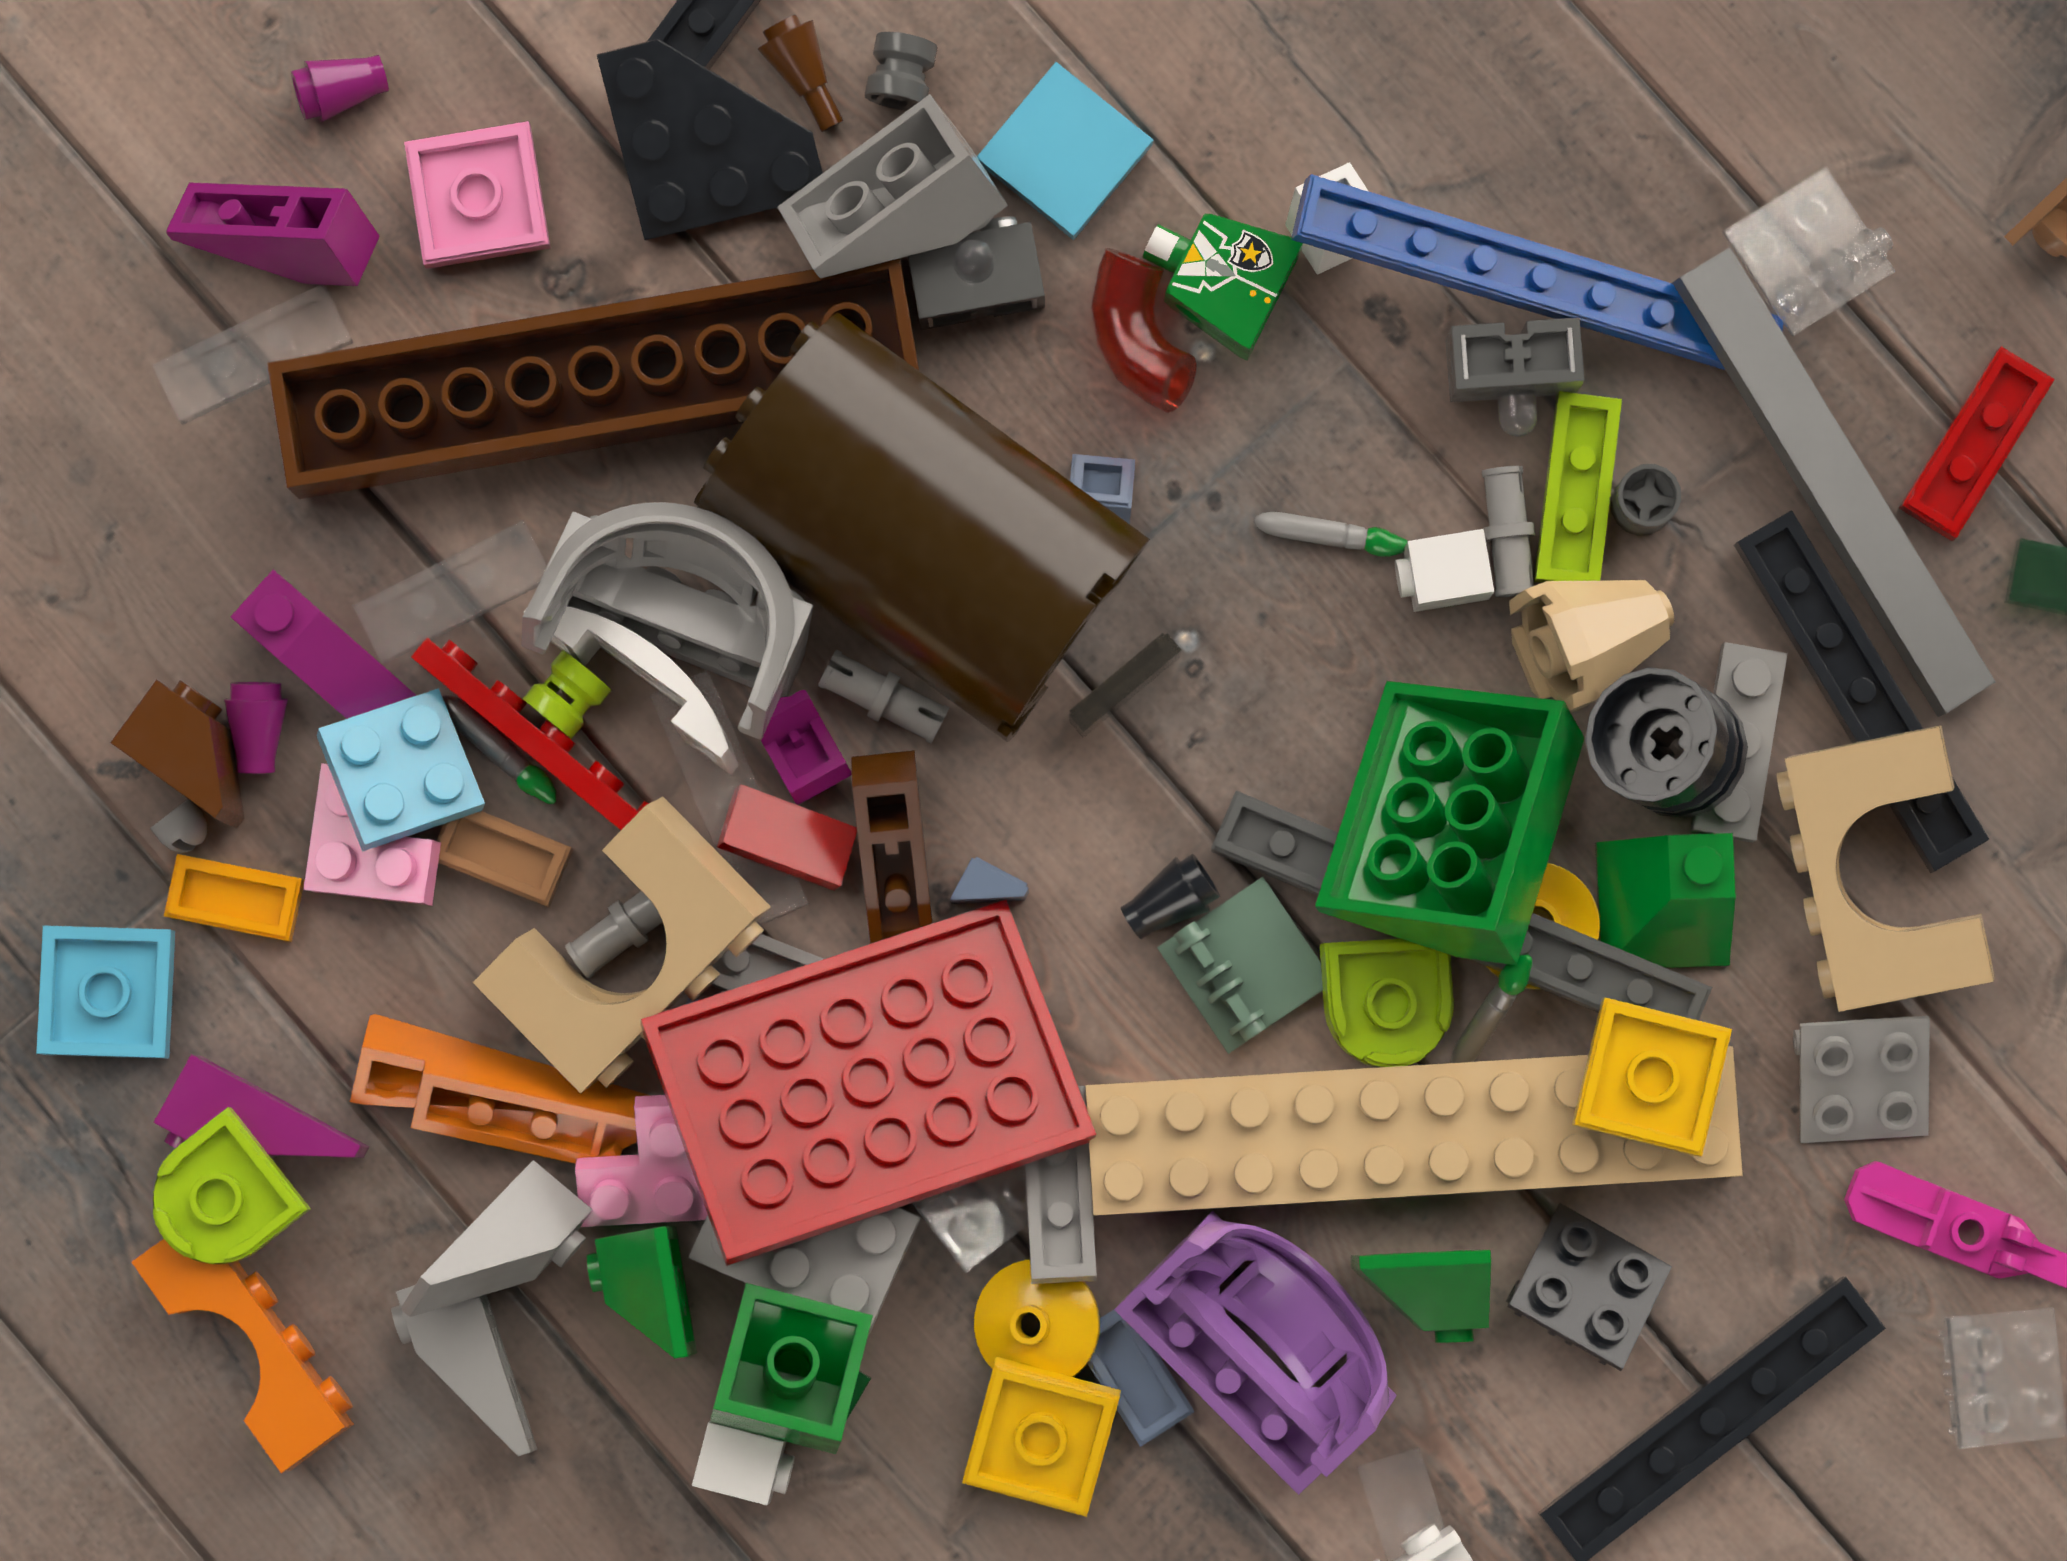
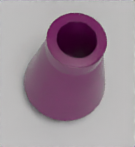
(337, 84)
(255, 724)

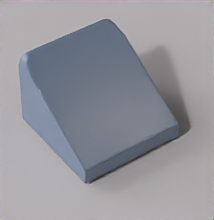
(1106, 480)
(987, 884)

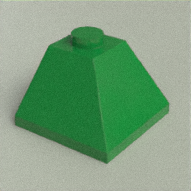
(1668, 898)
(646, 1285)
(1434, 1289)

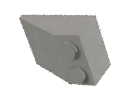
(894, 196)

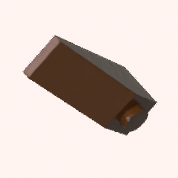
(891, 843)

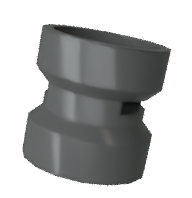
(900, 76)
(1650, 489)

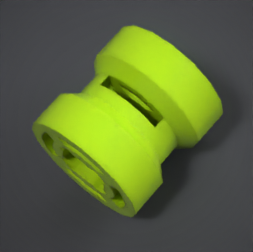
(575, 682)

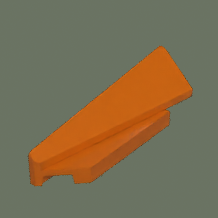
(490, 1094)

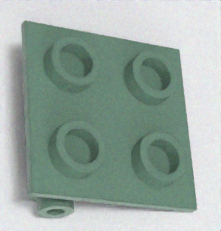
(1244, 965)

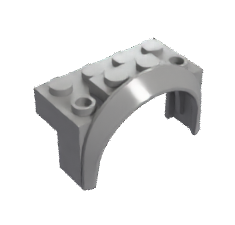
(707, 629)

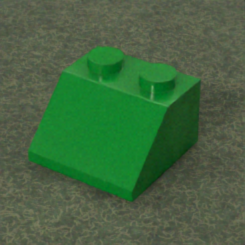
(791, 1368)

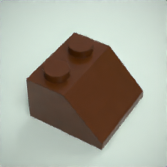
(186, 747)

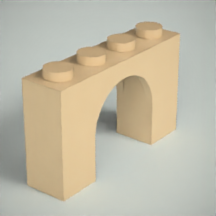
(703, 915)
(1866, 958)

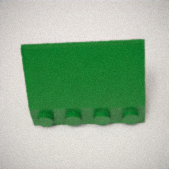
(1453, 818)

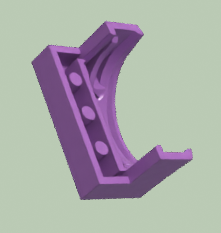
(1299, 1316)

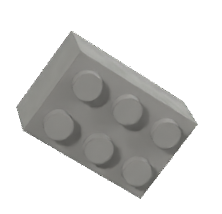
(839, 1267)

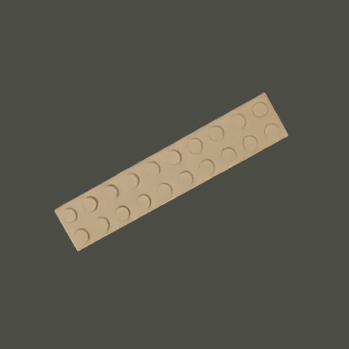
(1372, 1136)

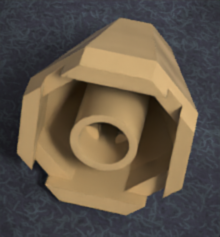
(1587, 635)

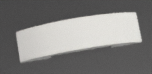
(583, 634)

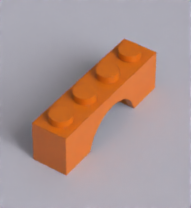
(293, 1405)

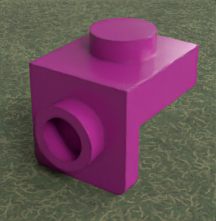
(803, 748)

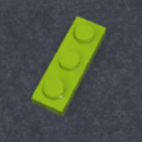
(1578, 488)

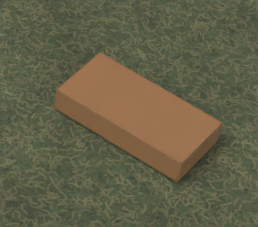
(504, 855)

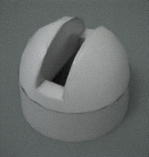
(182, 828)

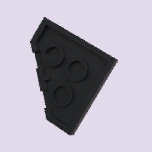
(698, 142)

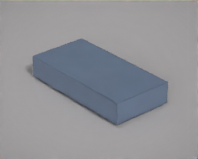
(1148, 1395)

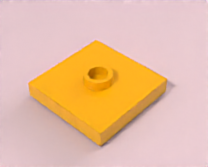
(1652, 1077)
(1041, 1436)

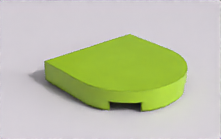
(1386, 999)
(223, 1194)

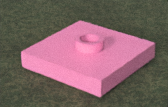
(477, 195)

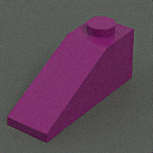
(284, 230)
(317, 649)
(278, 1126)

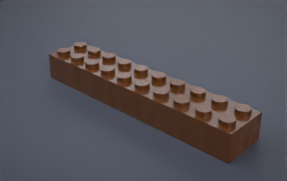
(560, 378)

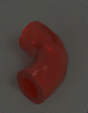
(1129, 332)

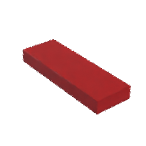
(1976, 443)

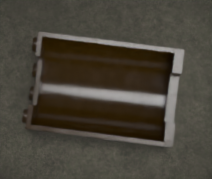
(918, 522)

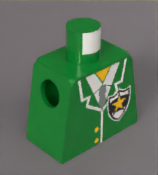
(1225, 277)

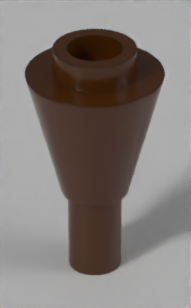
(797, 58)

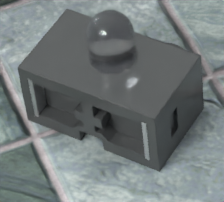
(978, 276)
(1514, 367)

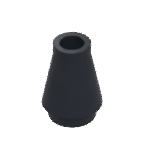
(1171, 897)

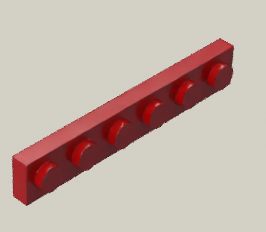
(545, 745)

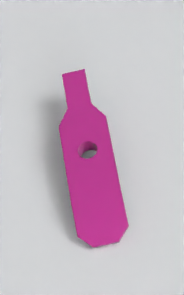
(1931, 1219)

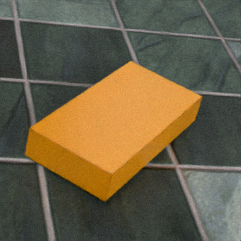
(234, 898)

